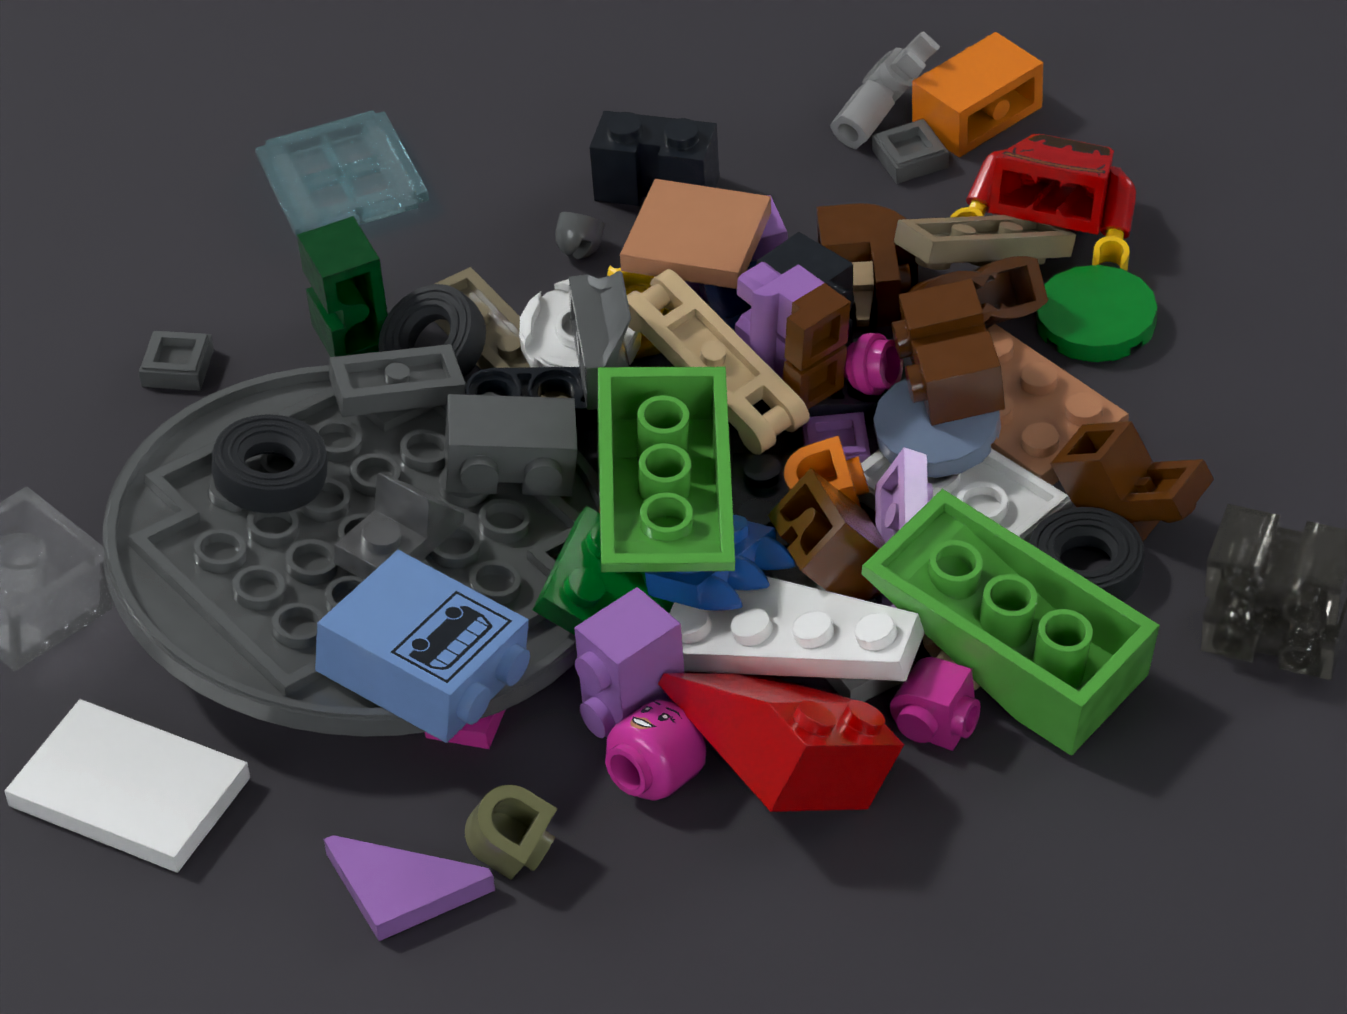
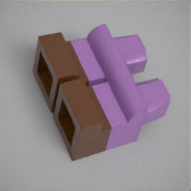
(796, 328)

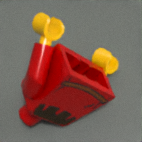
(1059, 186)

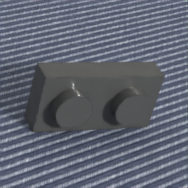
(395, 380)

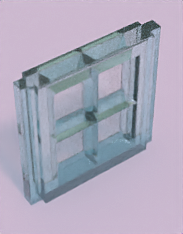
(341, 172)

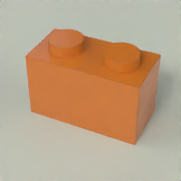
(978, 93)

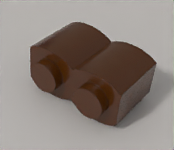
(1004, 287)

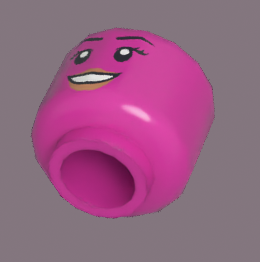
(654, 751)

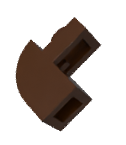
(866, 235)
(1113, 471)

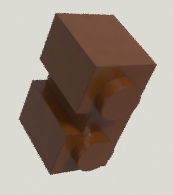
(949, 351)
(828, 536)

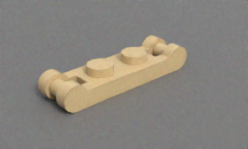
(700, 338)

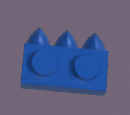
(715, 590)

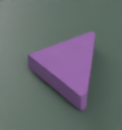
(402, 886)

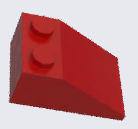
(790, 740)

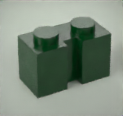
(346, 288)

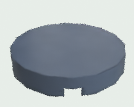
(948, 446)

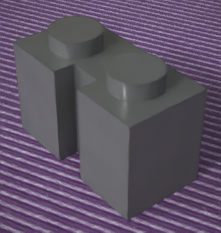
(511, 443)

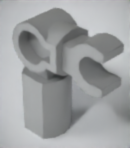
(880, 90)

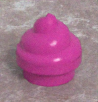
(873, 364)

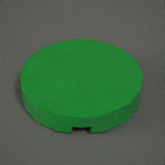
(1097, 313)

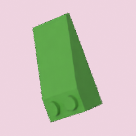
(664, 470)
(1022, 621)

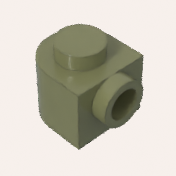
(510, 829)

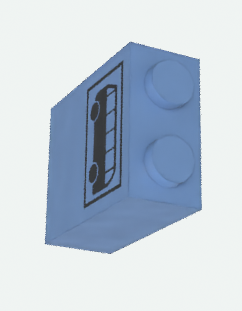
(422, 646)

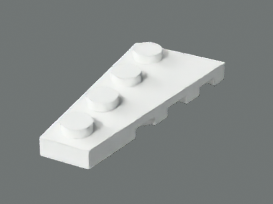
(800, 634)

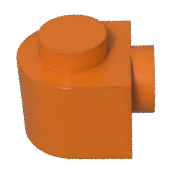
(830, 462)

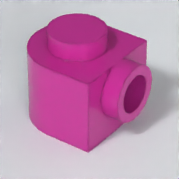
(936, 703)

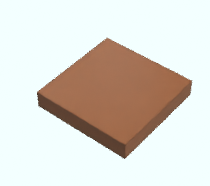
(696, 232)

